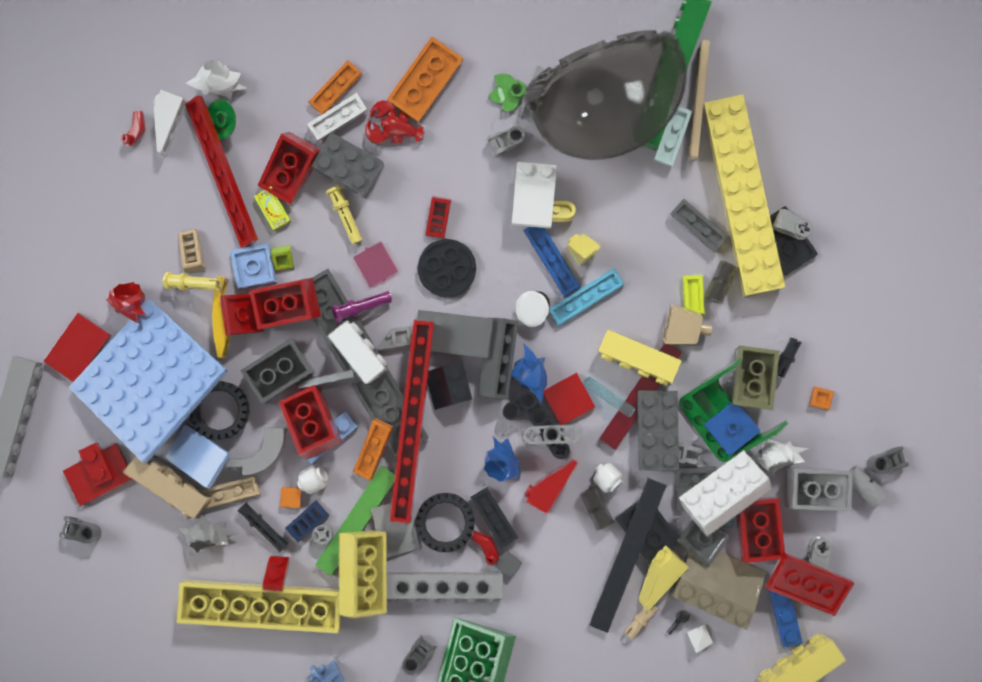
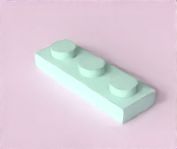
(672, 137)

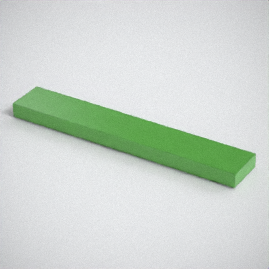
(358, 516)

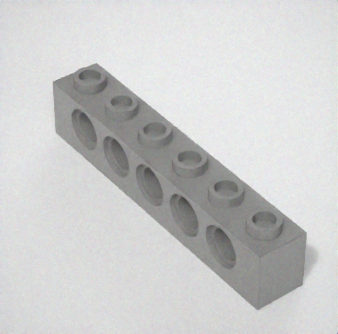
(452, 579)

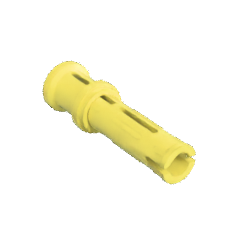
(341, 206)
(186, 282)

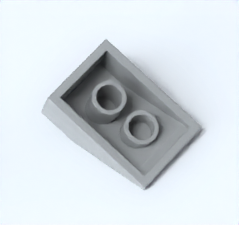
(818, 489)

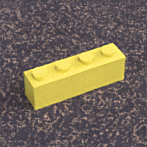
(639, 357)

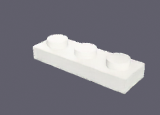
(337, 117)

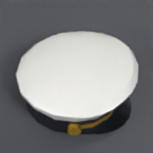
(532, 308)

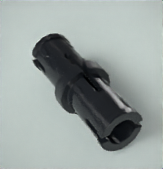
(787, 356)

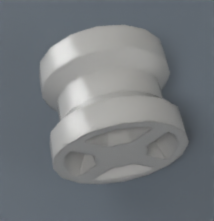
(320, 536)

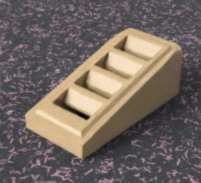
(194, 263)

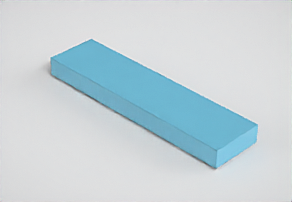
(586, 297)

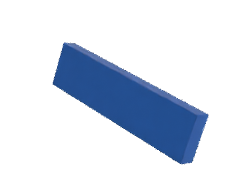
(552, 260)

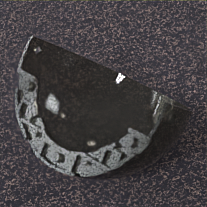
(609, 95)

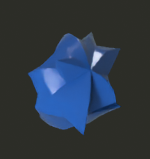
(531, 373)
(501, 462)

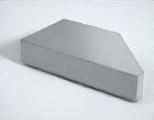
(396, 338)

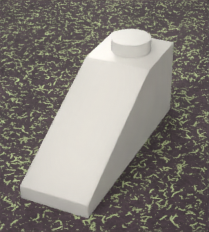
(167, 115)

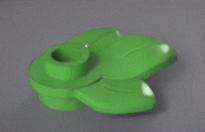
(504, 92)

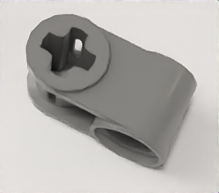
(505, 141)
(790, 224)
(819, 556)

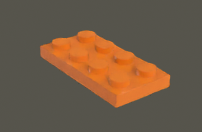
(425, 79)

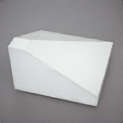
(699, 638)

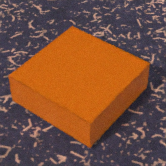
(821, 398)
(290, 497)

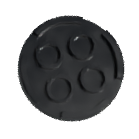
(447, 268)

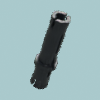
(262, 526)

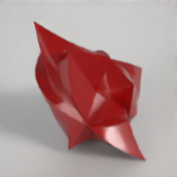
(127, 300)

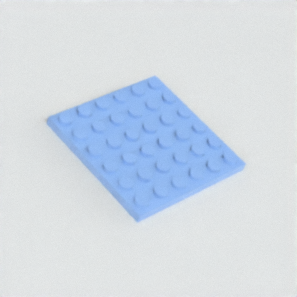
(148, 381)

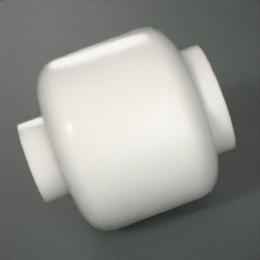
(607, 477)
(312, 479)

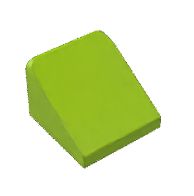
(282, 257)

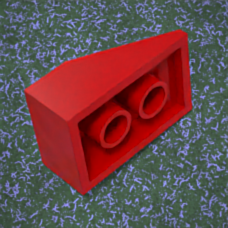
(288, 167)
(547, 489)

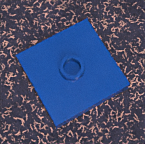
(732, 428)

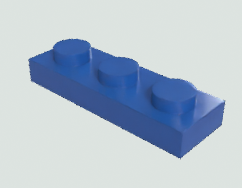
(785, 620)

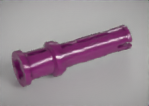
(353, 308)

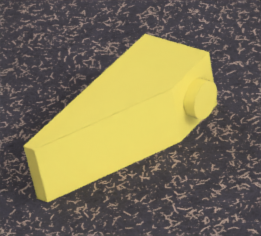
(582, 248)
(662, 574)

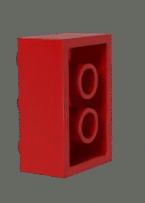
(285, 303)
(310, 422)
(761, 531)

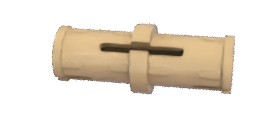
(639, 622)

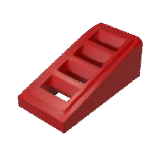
(435, 199)

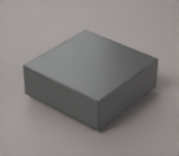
(508, 564)

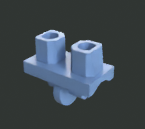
(326, 674)

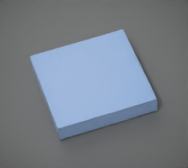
(253, 266)

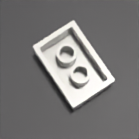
(358, 352)

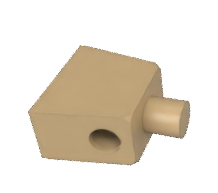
(684, 326)

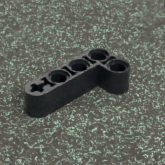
(529, 411)

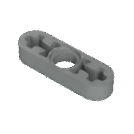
(567, 439)

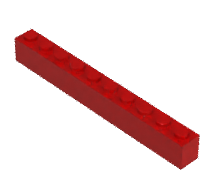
(412, 421)

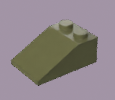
(755, 377)

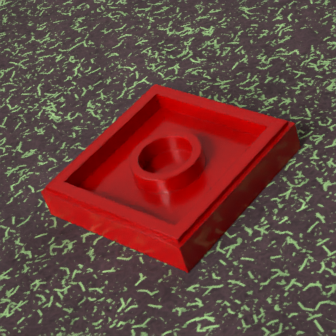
(238, 315)
(568, 399)

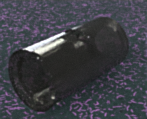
(721, 282)
(596, 508)

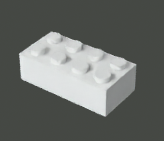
(725, 493)

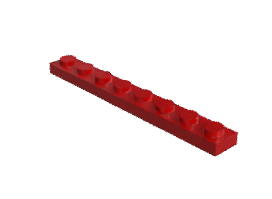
(221, 171)

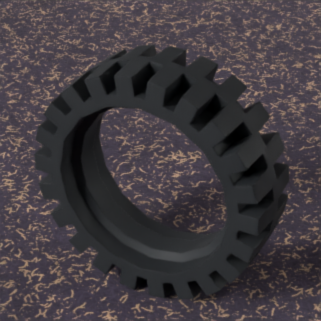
(239, 423)
(425, 536)

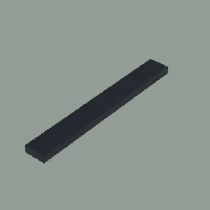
(628, 554)

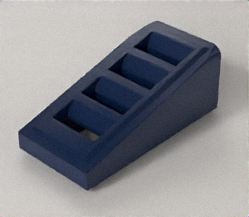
(294, 533)

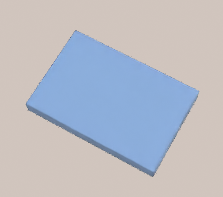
(197, 456)

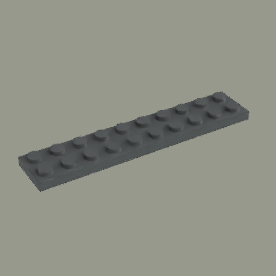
(383, 396)

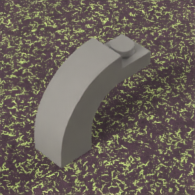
(271, 450)

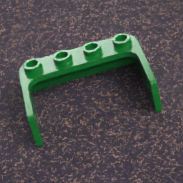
(708, 400)

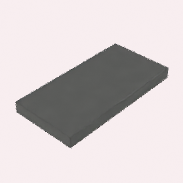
(460, 333)

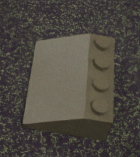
(722, 589)

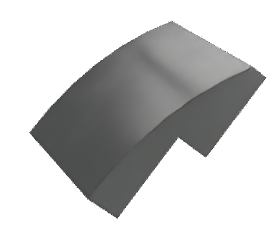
(689, 477)

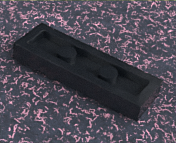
(494, 517)

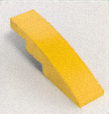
(221, 341)

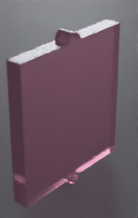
(375, 264)

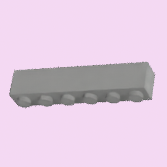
(15, 408)

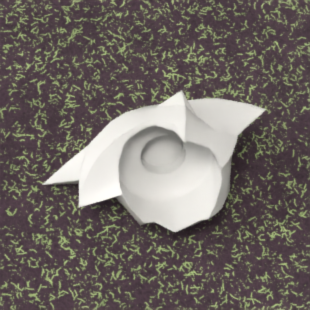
(216, 79)
(778, 455)

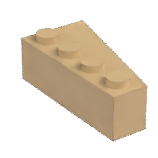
(169, 485)

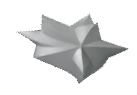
(205, 534)

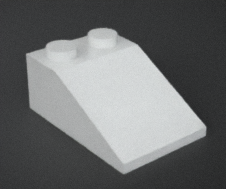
(534, 195)

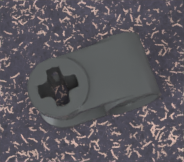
(891, 460)
(76, 530)
(418, 654)

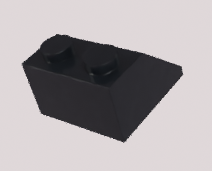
(449, 385)

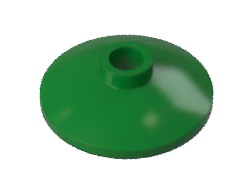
(223, 118)

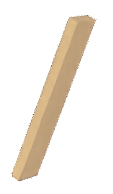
(698, 100)

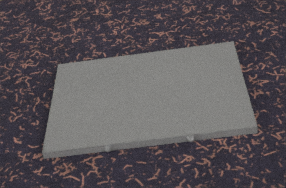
(399, 536)

